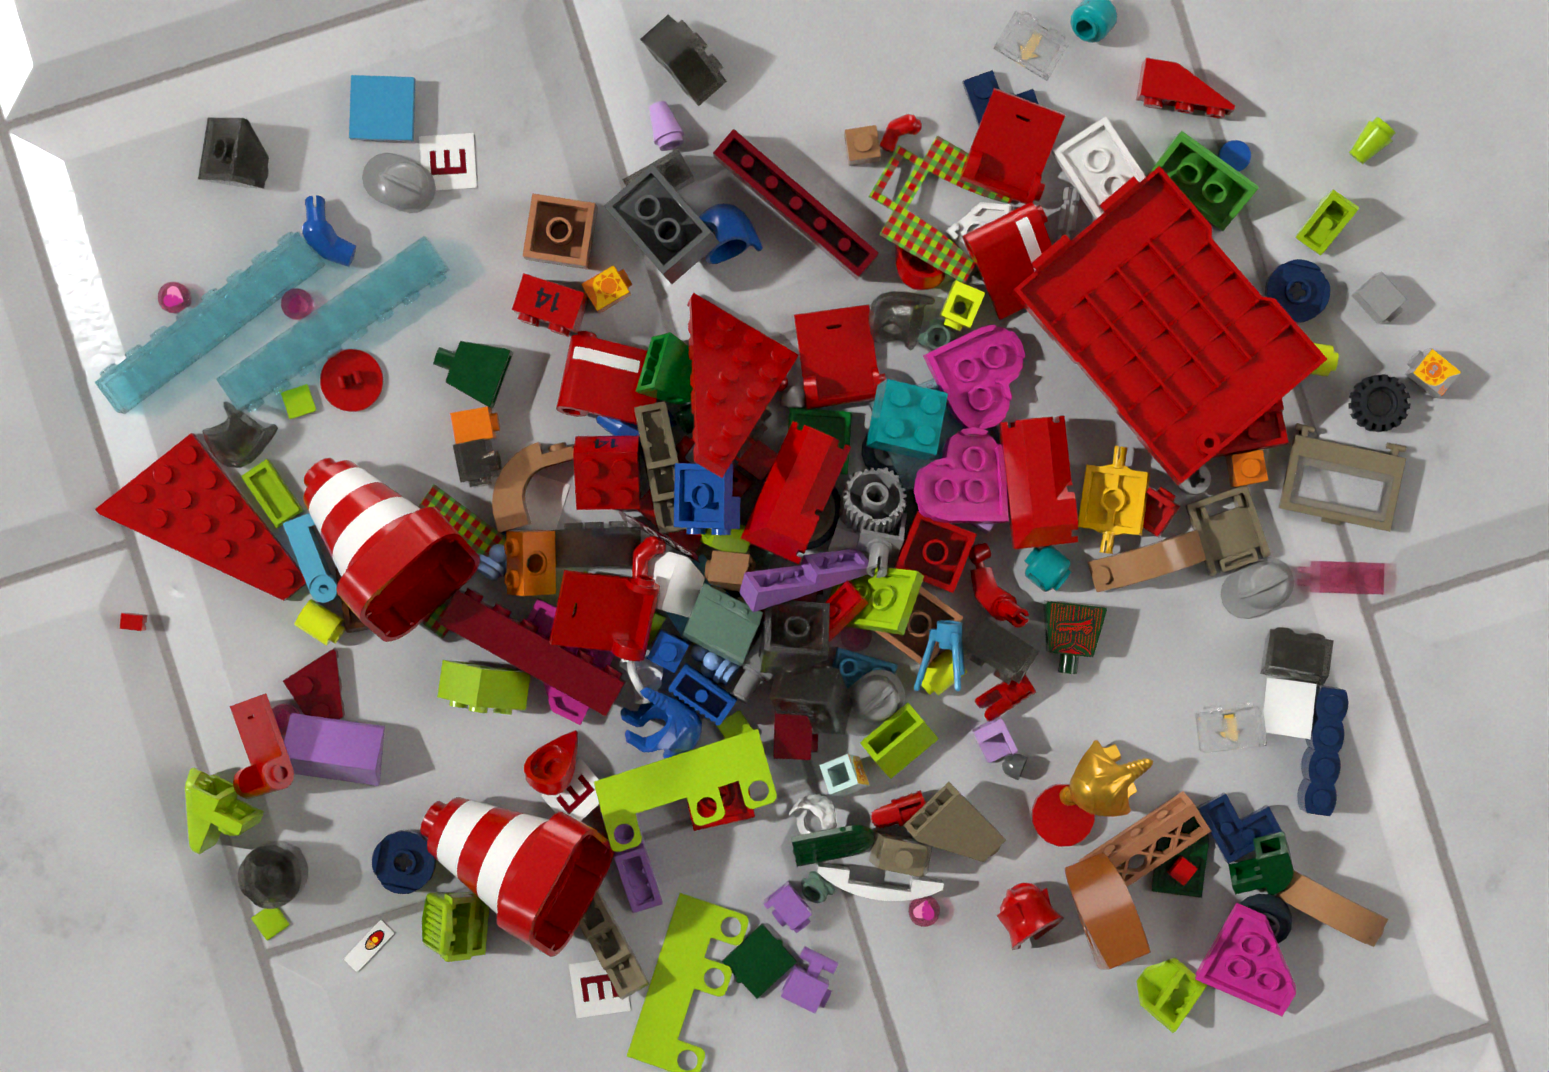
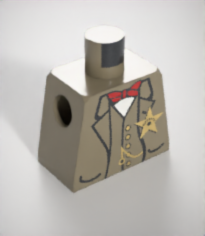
(900, 854)

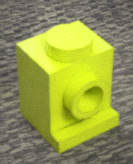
(969, 297)

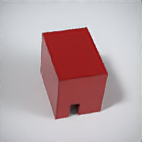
(133, 621)
(1182, 870)

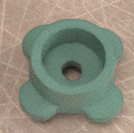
(936, 329)
(816, 888)

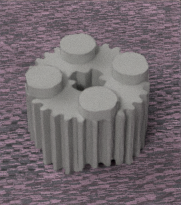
(872, 501)

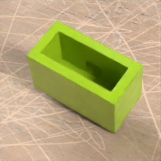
(899, 740)

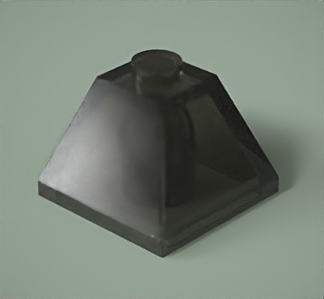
(233, 154)

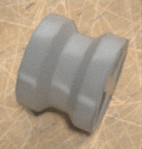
(1202, 484)

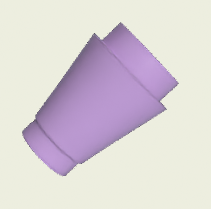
(665, 128)

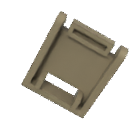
(1229, 535)

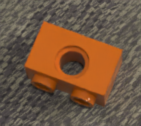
(541, 573)

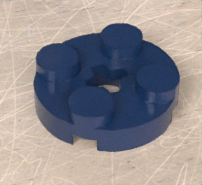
(1311, 281)
(389, 871)

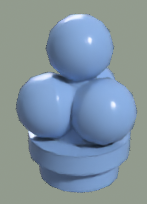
(495, 564)
(714, 665)

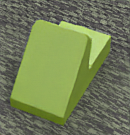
(1326, 222)

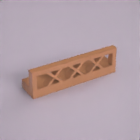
(1145, 834)

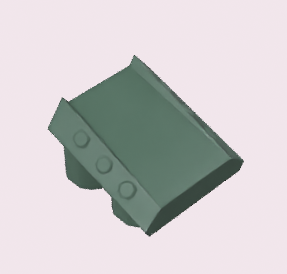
(722, 624)

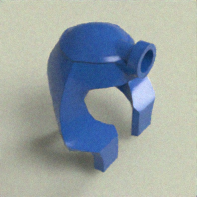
(678, 735)

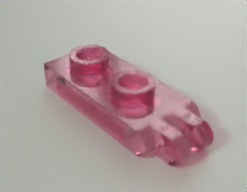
(1344, 577)

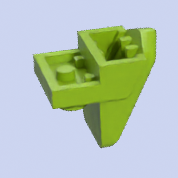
(215, 809)
(455, 925)

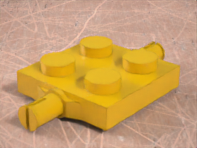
(1114, 500)

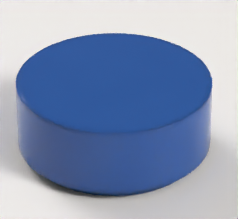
(1235, 154)

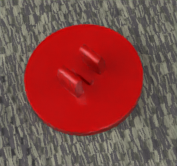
(351, 380)

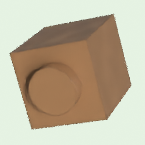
(862, 145)
(728, 569)

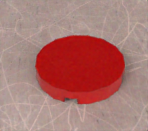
(1058, 822)

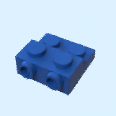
(705, 500)

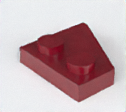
(318, 687)

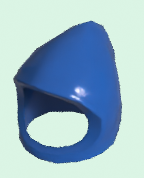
(732, 231)

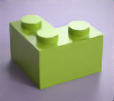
(483, 687)

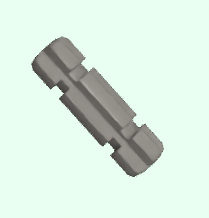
(1068, 212)

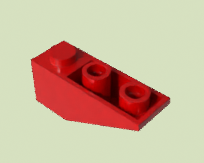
(1173, 85)

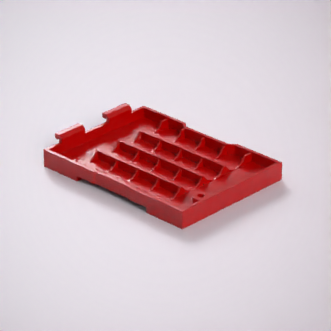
(1167, 324)

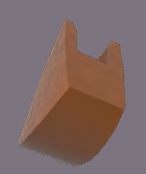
(1106, 912)

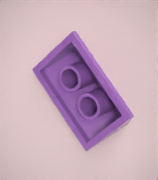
(335, 749)

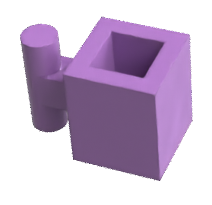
(805, 985)

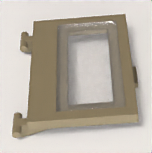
(1342, 481)

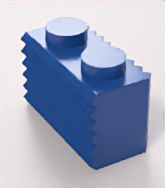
(702, 694)

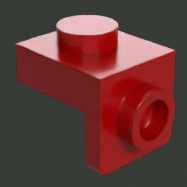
(1159, 510)

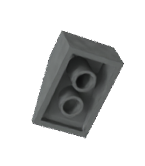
(661, 224)

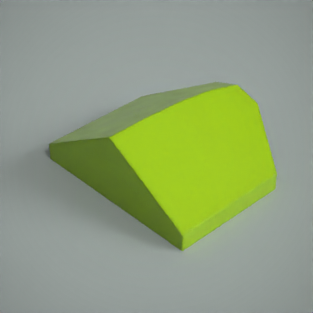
(1169, 992)

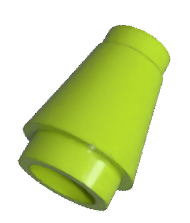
(1372, 140)

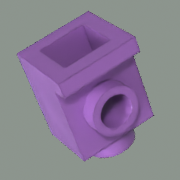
(789, 907)

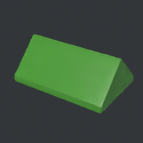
(1206, 180)

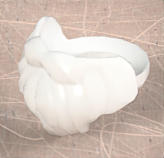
(643, 675)
(820, 806)

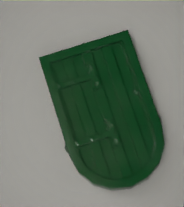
(831, 844)
(1195, 854)

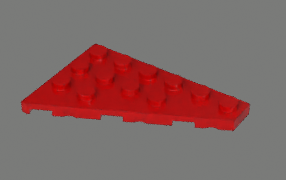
(731, 379)
(201, 513)

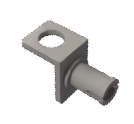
(881, 547)
(751, 677)

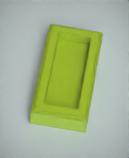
(272, 493)

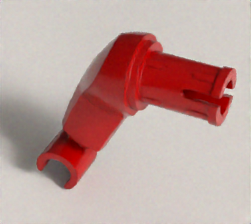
(993, 598)

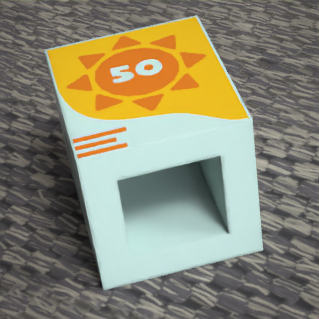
(844, 775)

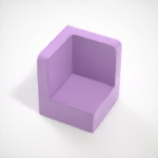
(994, 740)

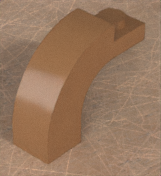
(511, 485)
(1147, 561)
(1333, 909)

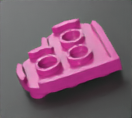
(978, 374)
(966, 482)

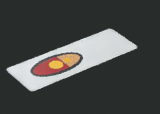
(368, 946)

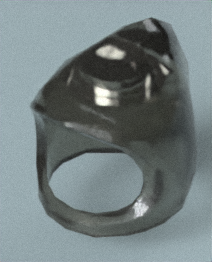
(902, 310)
(238, 438)

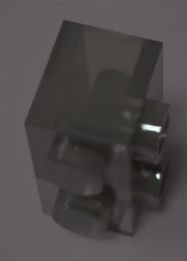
(477, 462)
(1297, 656)

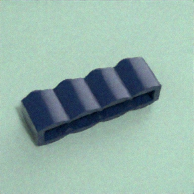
(1321, 759)

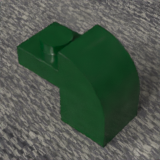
(1269, 869)

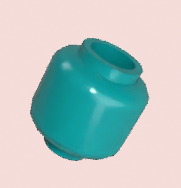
(1093, 20)
(1047, 568)

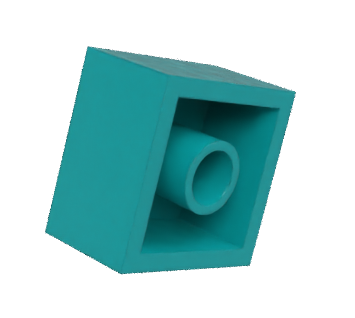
(907, 419)

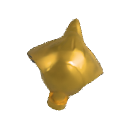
(1101, 784)

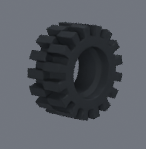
(1397, 396)

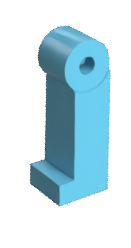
(311, 559)

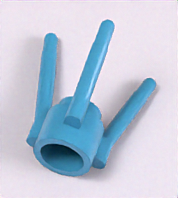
(949, 637)

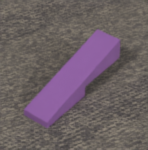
(816, 572)
(636, 871)

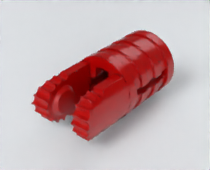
(1004, 697)
(898, 811)

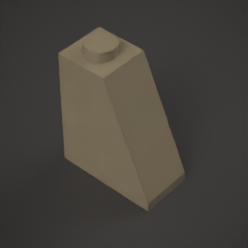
(955, 826)

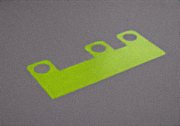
(682, 776)
(675, 977)

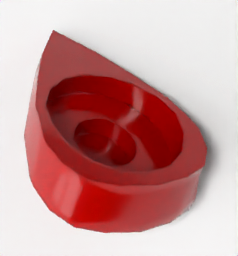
(916, 272)
(554, 765)

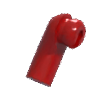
(897, 128)
(644, 552)

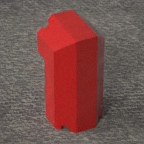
(1038, 481)
(794, 492)

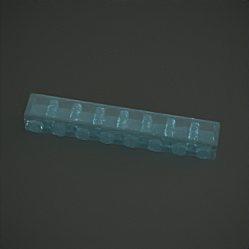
(209, 322)
(333, 324)

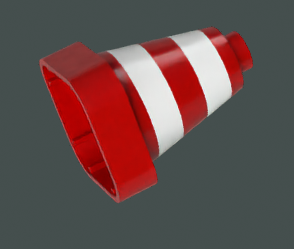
(390, 553)
(522, 866)

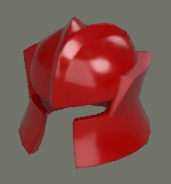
(1027, 913)

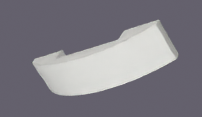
(919, 886)

